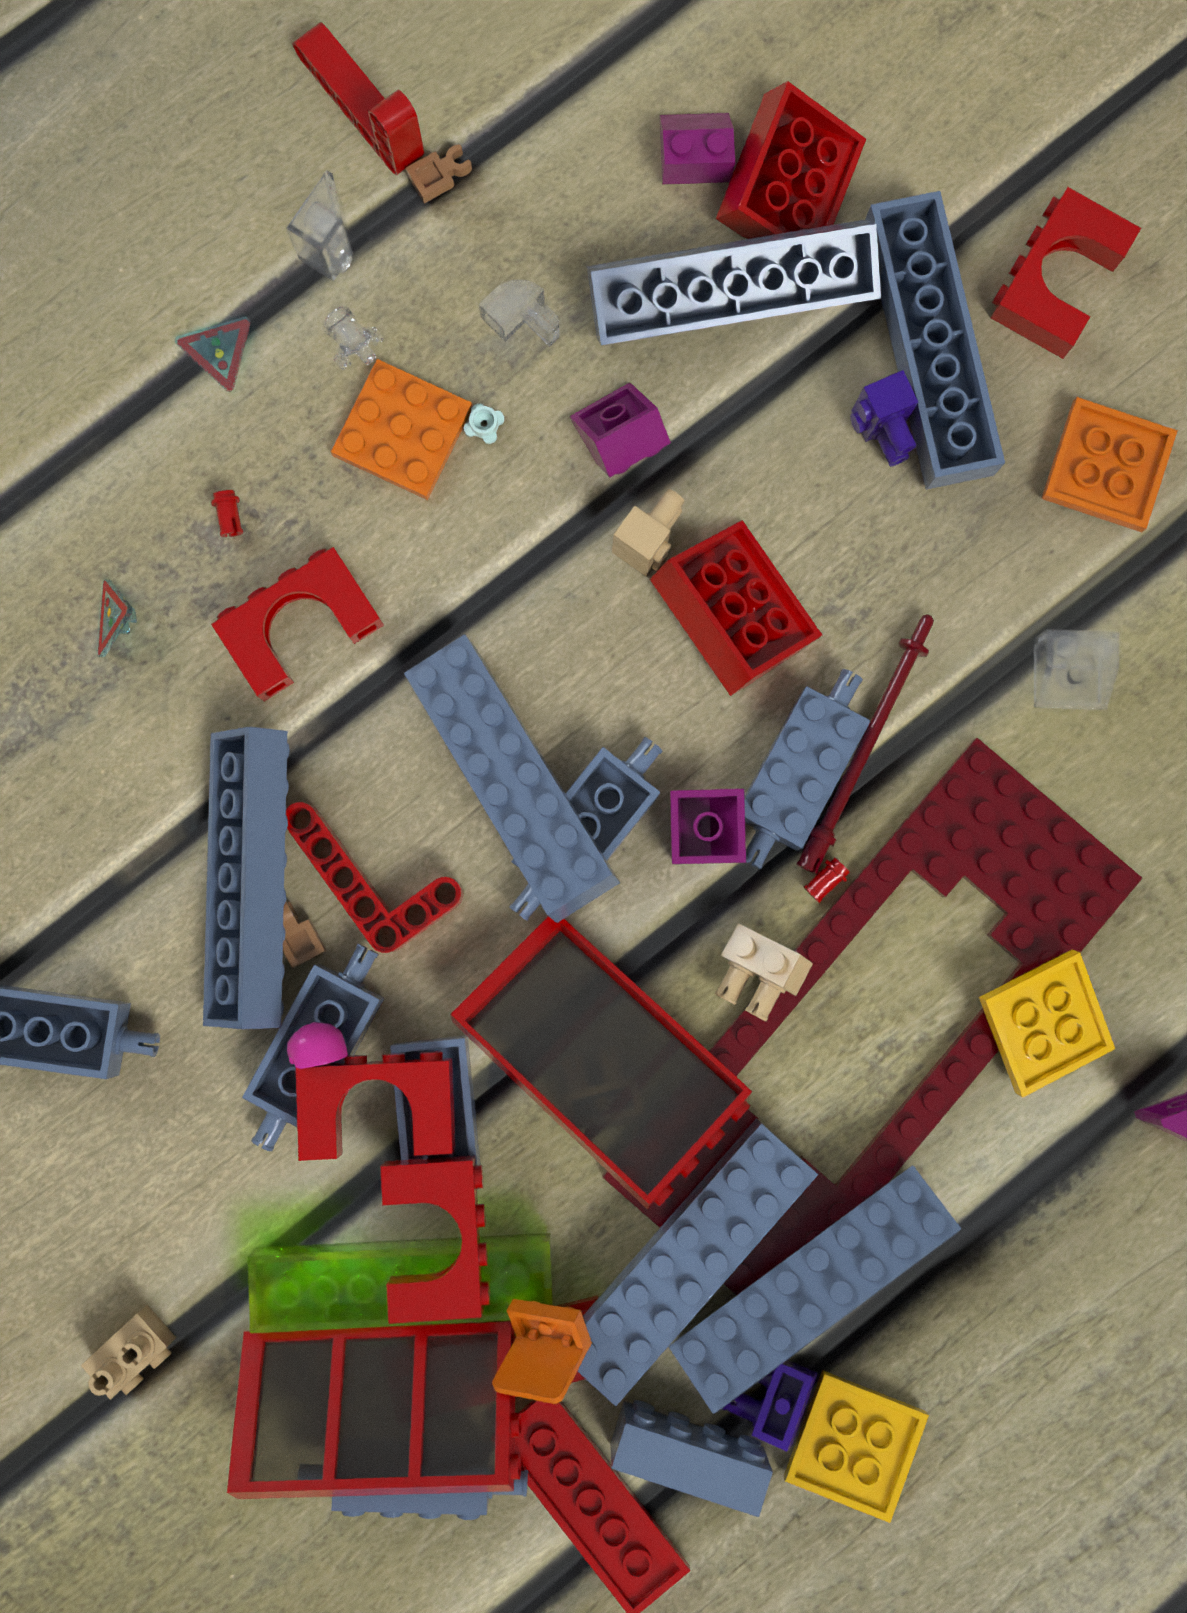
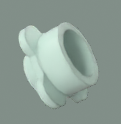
(484, 413)

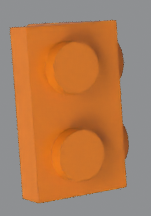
(545, 1351)

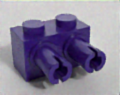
(883, 414)
(781, 1411)

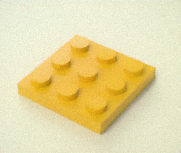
(1047, 1023)
(856, 1446)

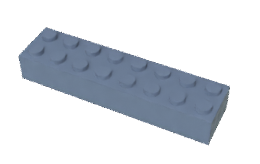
(735, 281)
(935, 341)
(511, 779)
(246, 879)
(690, 1258)
(814, 1289)

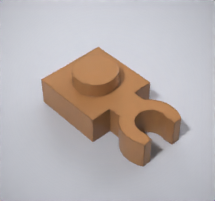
(434, 175)

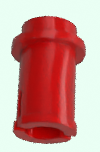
(227, 513)
(827, 879)

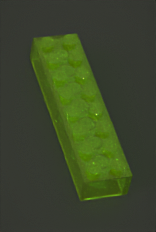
(347, 1281)

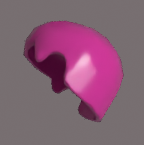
(316, 1045)

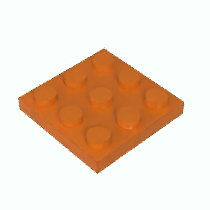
(402, 429)
(1109, 464)

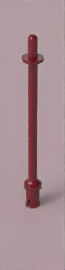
(823, 835)

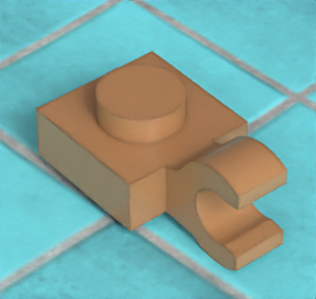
(301, 939)

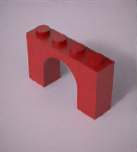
(1071, 225)
(247, 627)
(424, 1082)
(459, 1288)

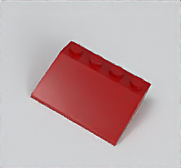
(790, 167)
(735, 606)

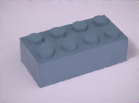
(464, 1107)
(690, 1457)

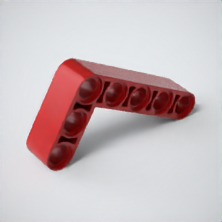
(385, 123)
(361, 886)

